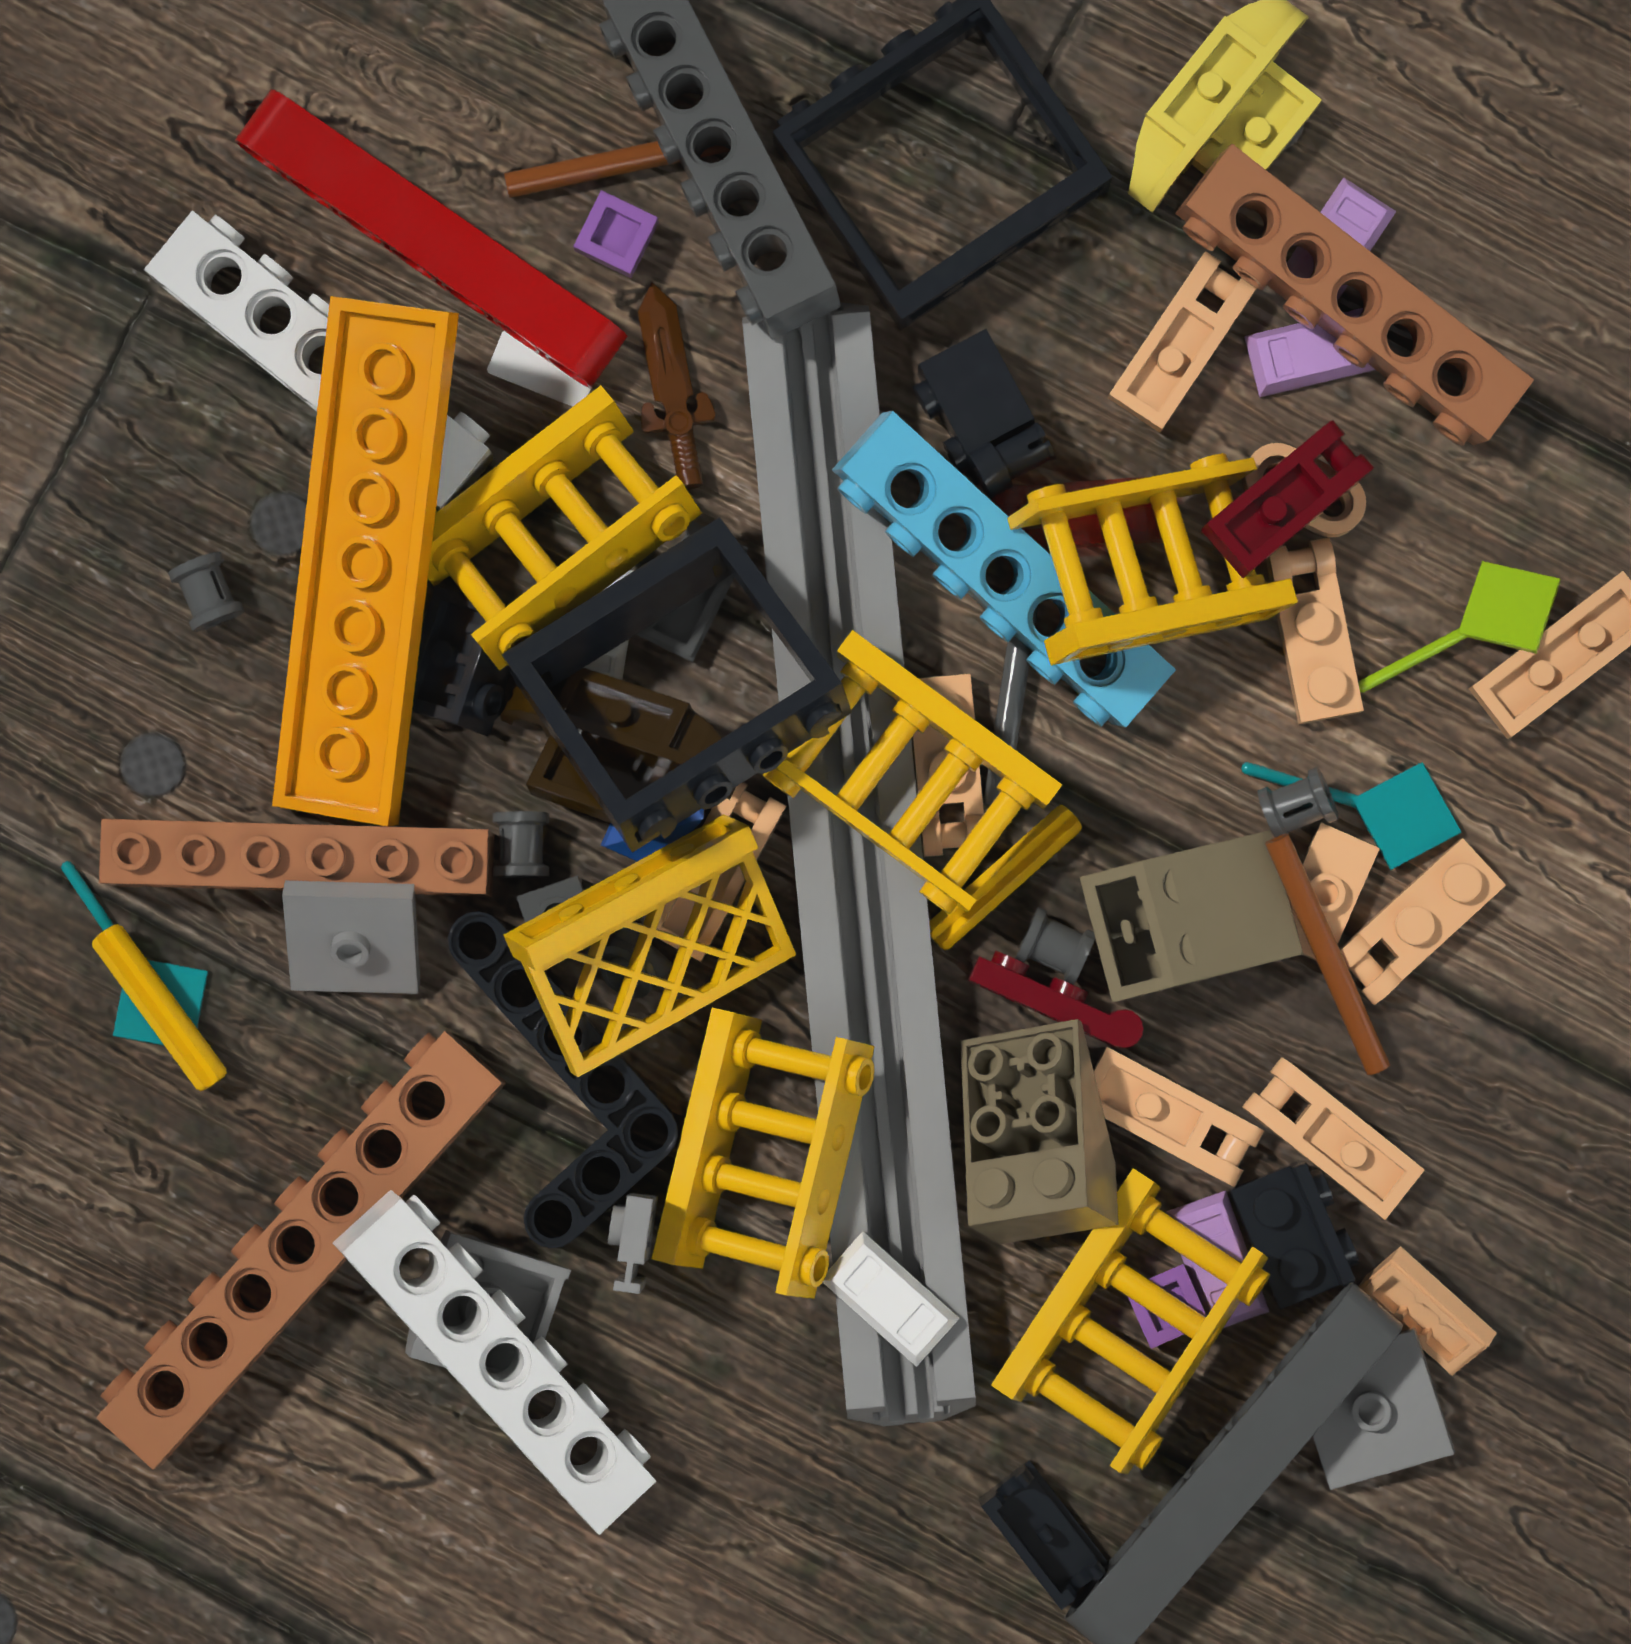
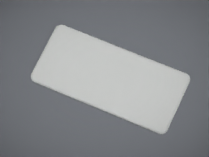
(527, 369)

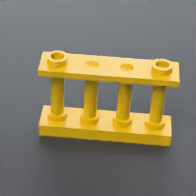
(525, 481)
(1140, 618)
(967, 749)
(703, 1154)
(1068, 1319)

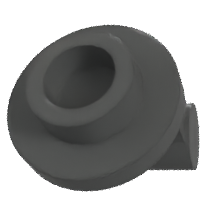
(620, 952)

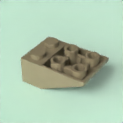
(1190, 916)
(1035, 1135)

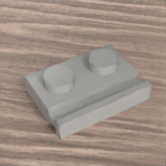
(633, 1231)

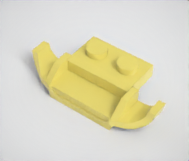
(1224, 98)

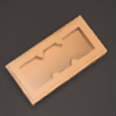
(1337, 871)
(1420, 1301)

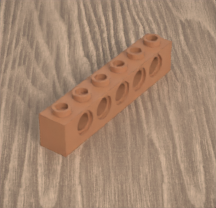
(1489, 379)
(269, 853)

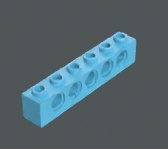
(893, 446)

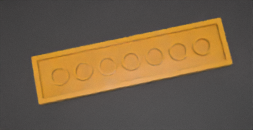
(365, 560)

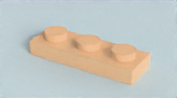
(1565, 658)

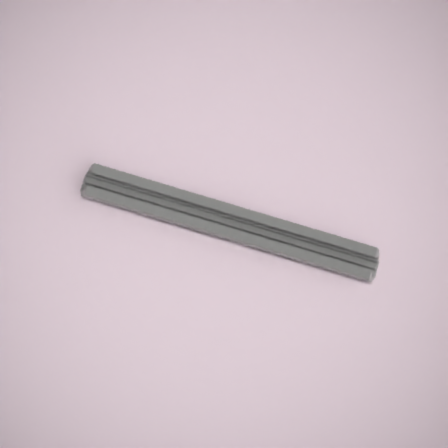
(857, 904)

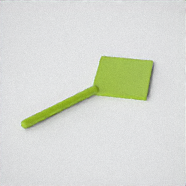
(1503, 609)

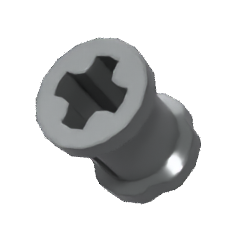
(206, 591)
(1298, 803)
(521, 844)
(1055, 946)

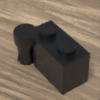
(983, 414)

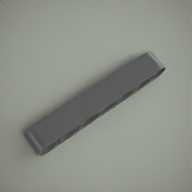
(1235, 1469)

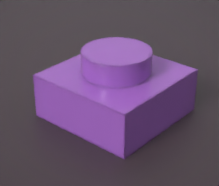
(616, 234)
(1179, 1284)

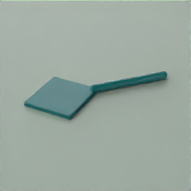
(1401, 814)
(183, 982)

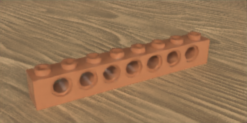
(158, 1429)

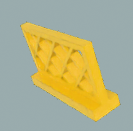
(628, 896)

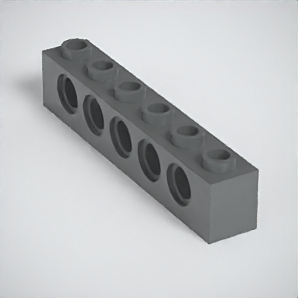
(802, 284)

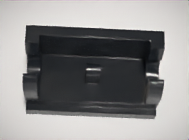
(1044, 1533)

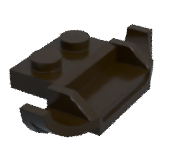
(626, 726)

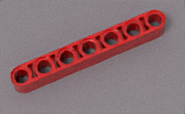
(431, 238)

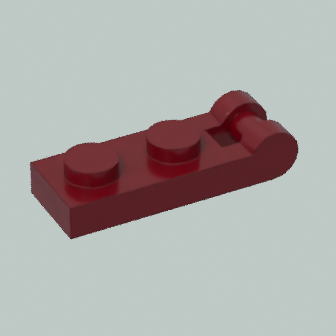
(1286, 500)
(1058, 1001)

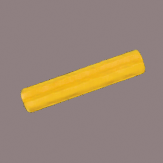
(1006, 875)
(159, 1007)

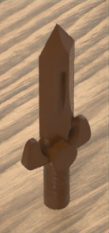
(671, 385)

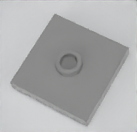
(351, 937)
(1386, 1419)

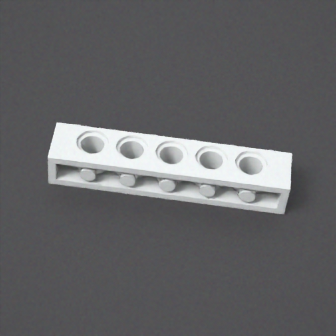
(186, 272)
(595, 1489)

